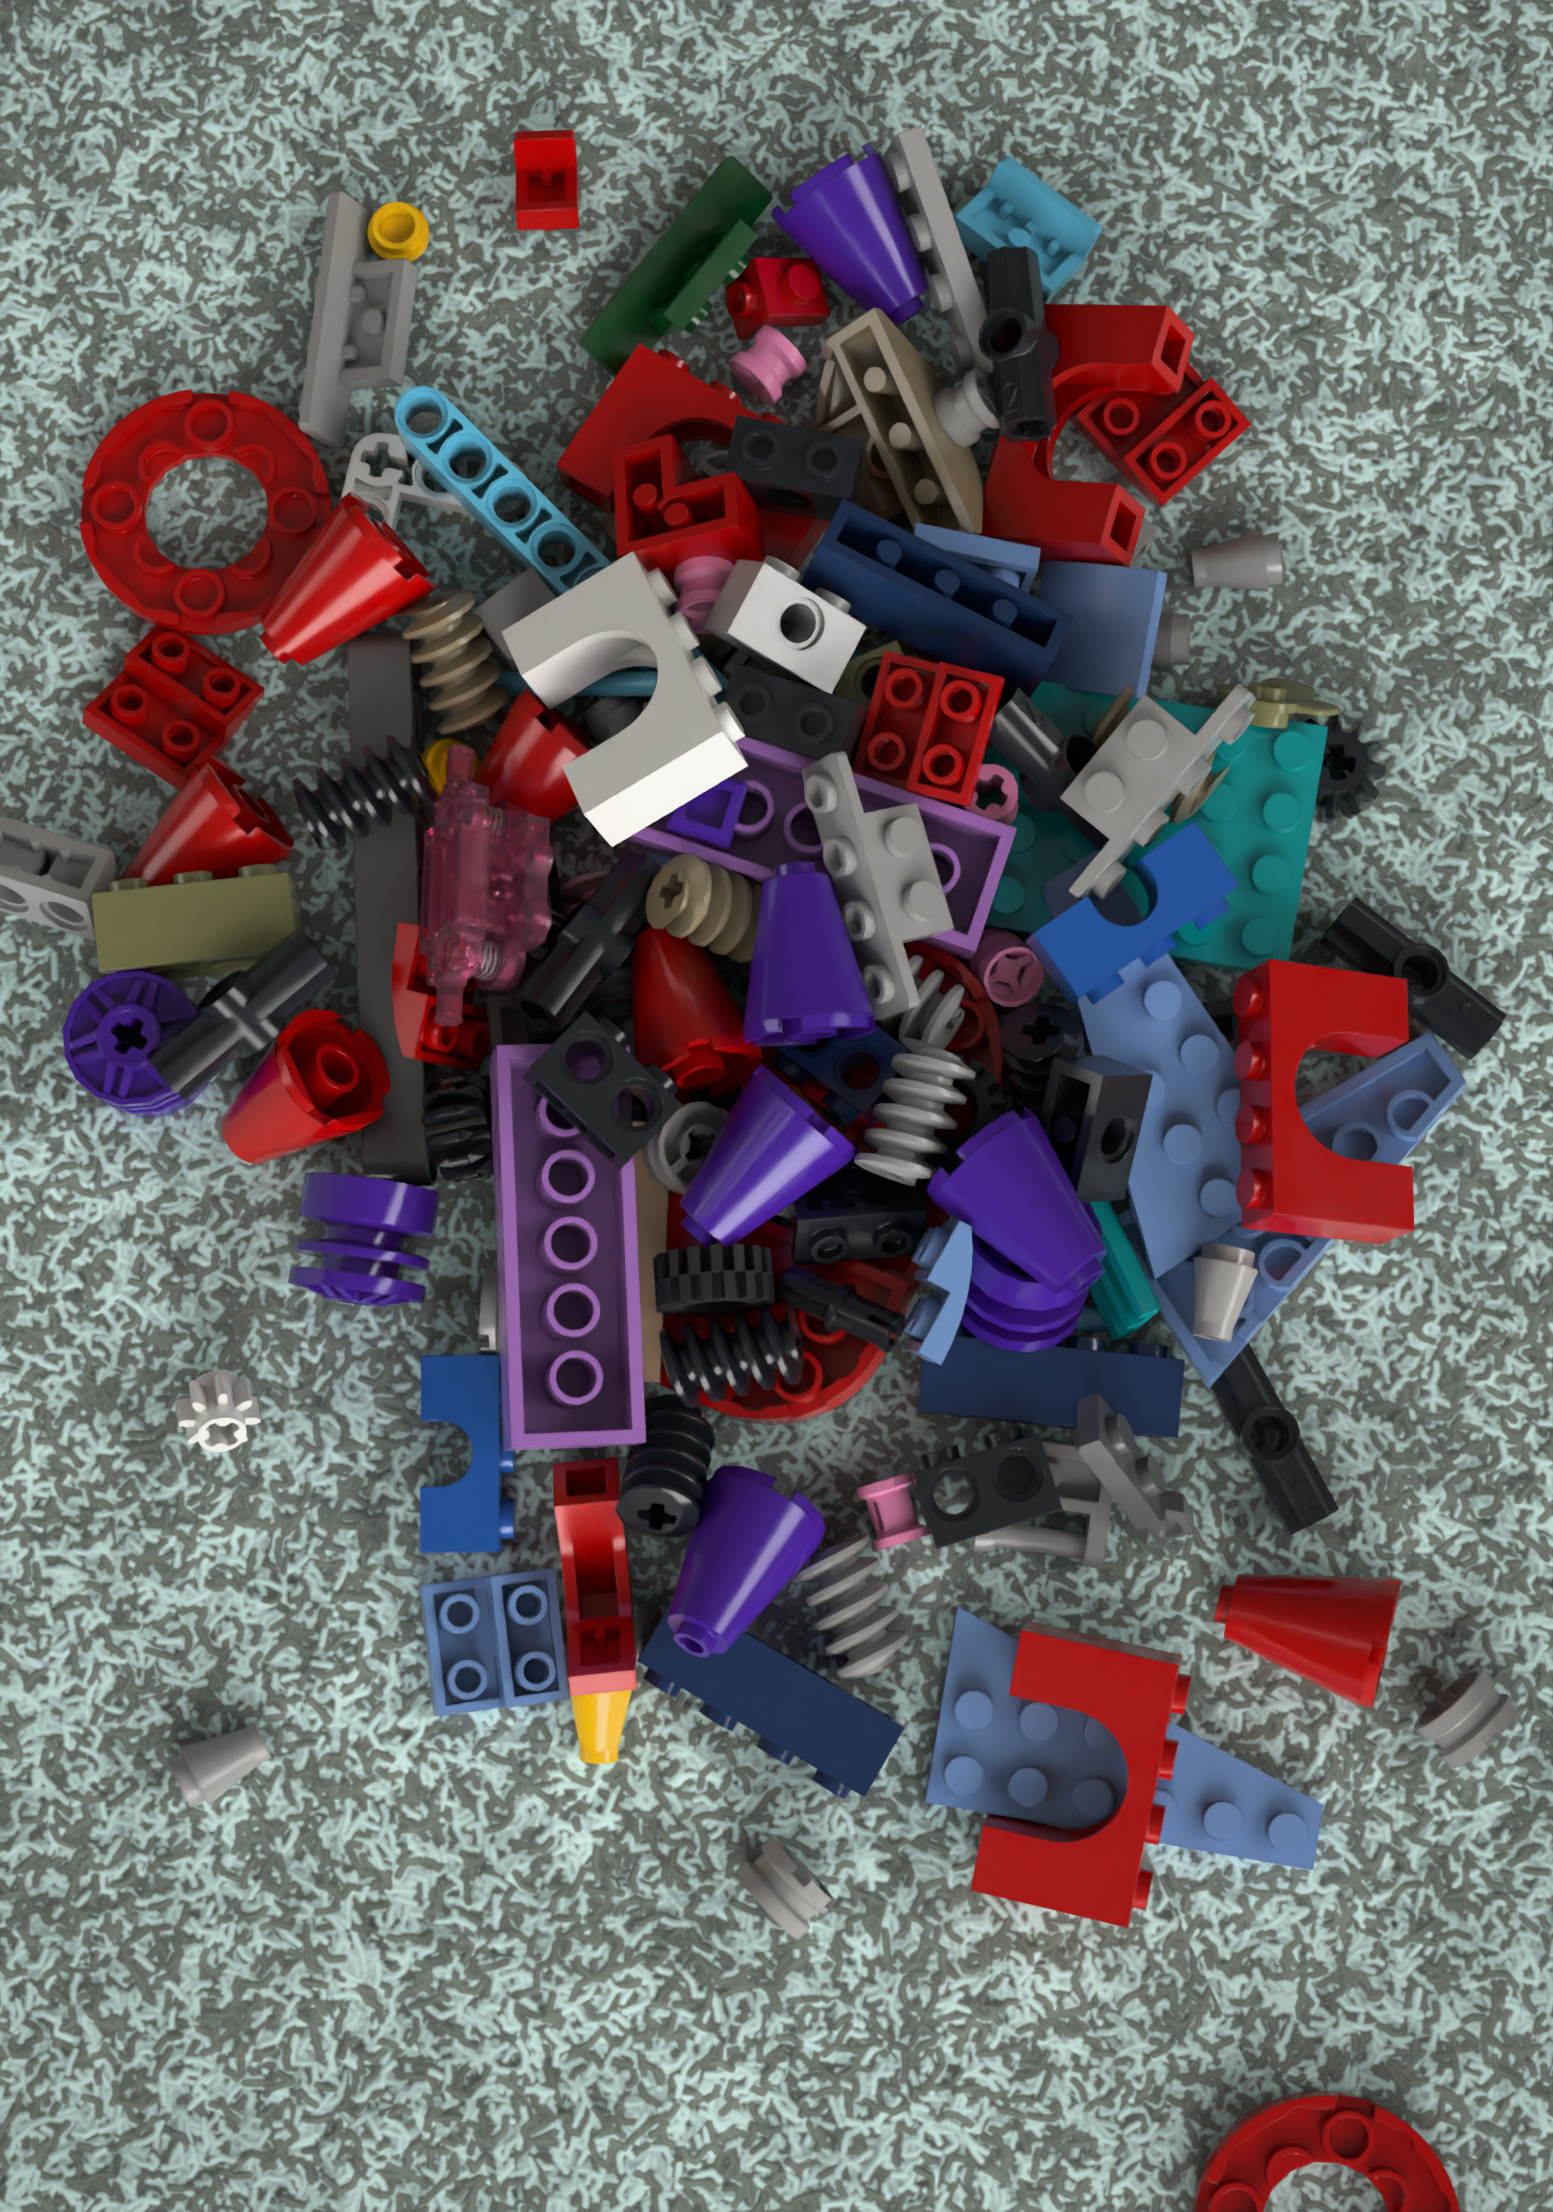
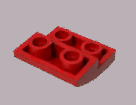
(1162, 436)
(172, 705)
(928, 727)
(416, 1007)

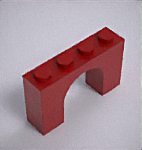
(1099, 354)
(659, 398)
(1286, 1173)
(1099, 1866)

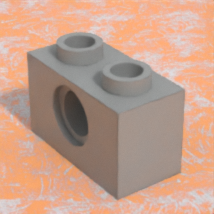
(750, 617)

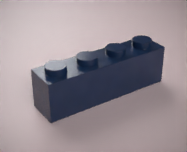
(936, 599)
(1047, 1384)
(782, 1702)

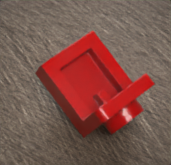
(546, 180)
(776, 295)

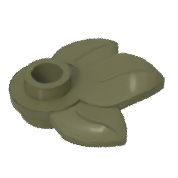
(1278, 699)

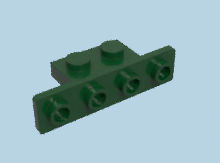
(682, 268)

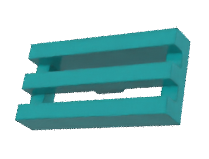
(1123, 1289)

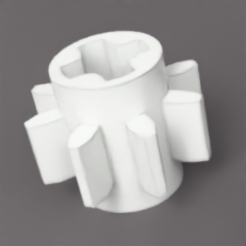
(218, 1411)

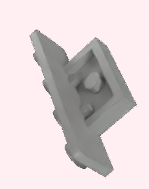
(356, 324)
(1140, 775)
(881, 880)

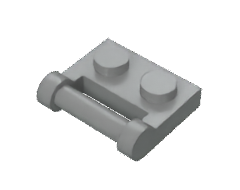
(1078, 1493)

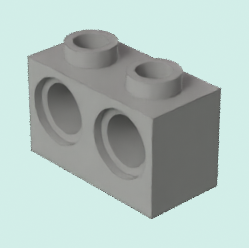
(52, 877)

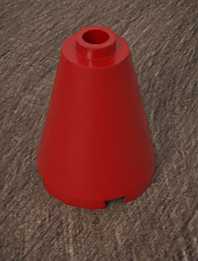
(343, 585)
(529, 759)
(211, 829)
(687, 1017)
(307, 1089)
(1315, 1626)

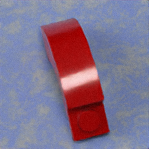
(595, 1577)

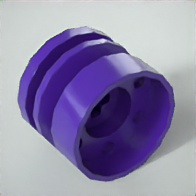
(96, 1033)
(364, 1238)
(1014, 1308)

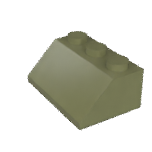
(196, 923)

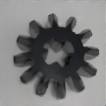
(1356, 780)
(460, 1126)

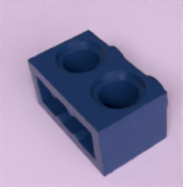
(833, 1065)

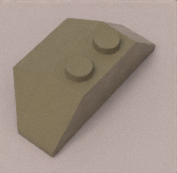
(884, 394)

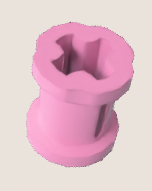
(999, 777)
(892, 1511)

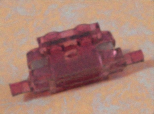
(480, 889)

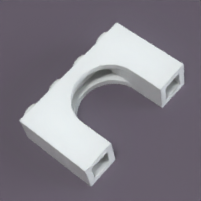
(682, 736)

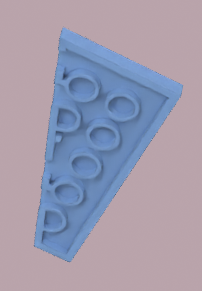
(1365, 1118)
(1187, 1139)
(1070, 1771)

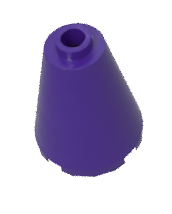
(858, 235)
(803, 965)
(760, 1161)
(1023, 1203)
(739, 1557)

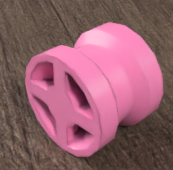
(768, 365)
(699, 585)

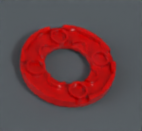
(159, 439)
(1323, 2130)

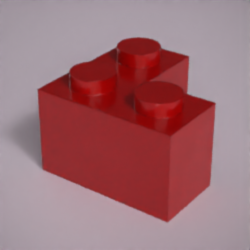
(674, 516)

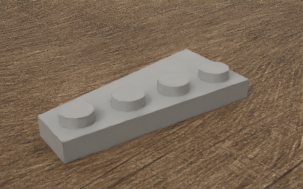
(939, 243)

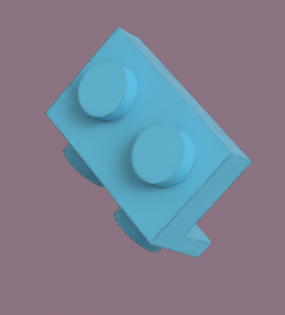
(1025, 211)

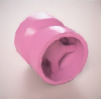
(1017, 970)

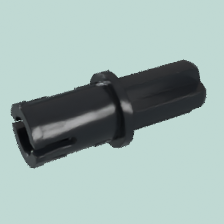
(840, 1307)

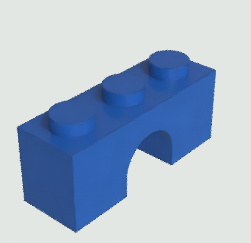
(1182, 884)
(473, 1510)

